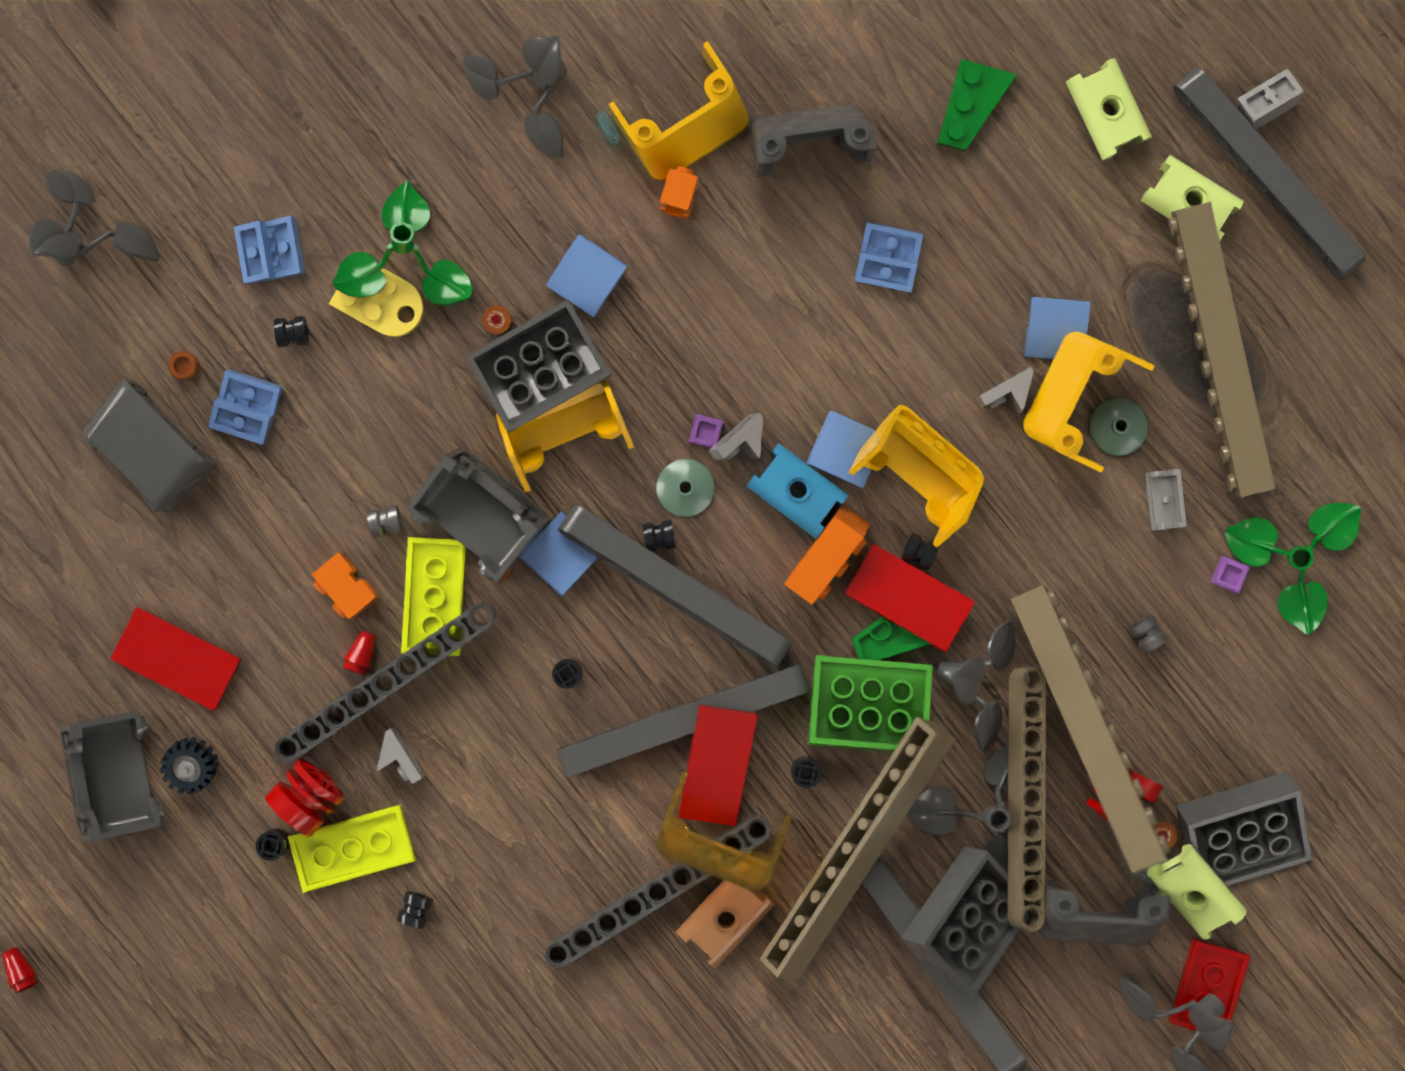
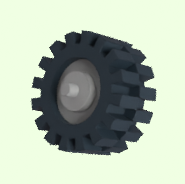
(189, 765)

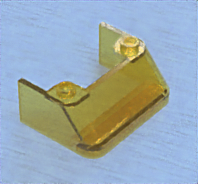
(746, 870)

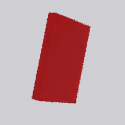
(1213, 971)

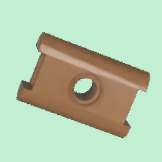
(721, 939)

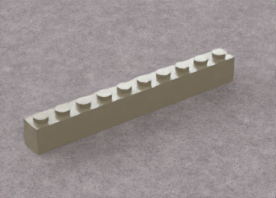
(1222, 350)
(1090, 730)
(857, 849)

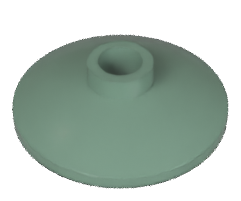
(1104, 431)
(685, 503)

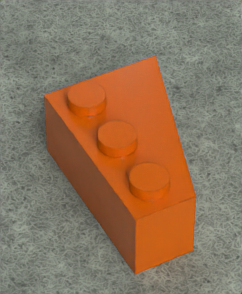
(828, 555)

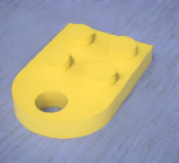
(383, 309)

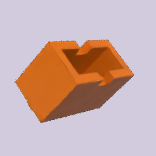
(679, 192)
(343, 587)

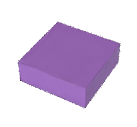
(705, 431)
(1230, 574)

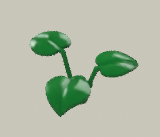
(403, 216)
(1254, 540)

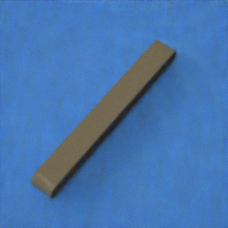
(1034, 810)

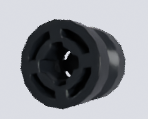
(292, 331)
(661, 535)
(920, 551)
(571, 673)
(808, 768)
(276, 840)
(415, 907)

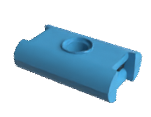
(775, 490)

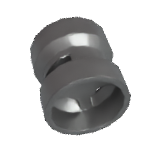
(385, 521)
(1148, 634)

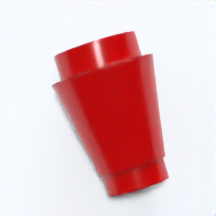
(360, 654)
(18, 971)

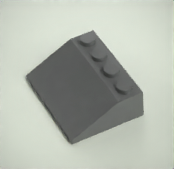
(538, 366)
(1248, 828)
(965, 922)

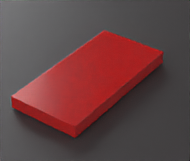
(909, 598)
(176, 658)
(717, 765)

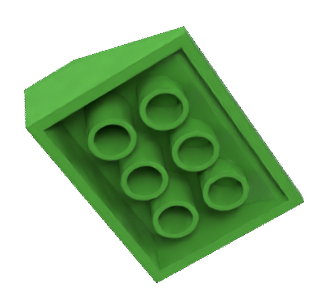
(866, 702)

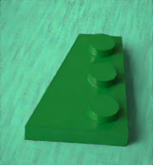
(971, 101)
(885, 641)

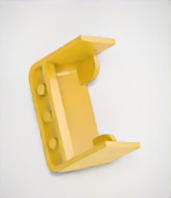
(694, 135)
(1062, 388)
(578, 416)
(927, 465)

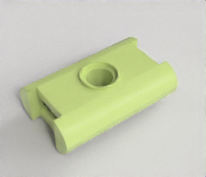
(1108, 88)
(1181, 181)
(1202, 910)

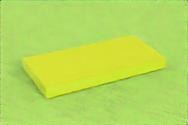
(432, 590)
(352, 848)

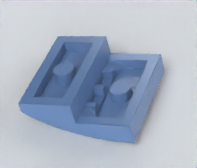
(269, 250)
(889, 257)
(586, 275)
(1050, 322)
(245, 406)
(838, 447)
(557, 558)

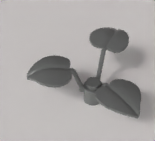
(547, 68)
(50, 240)
(968, 679)
(936, 811)
(1204, 1016)

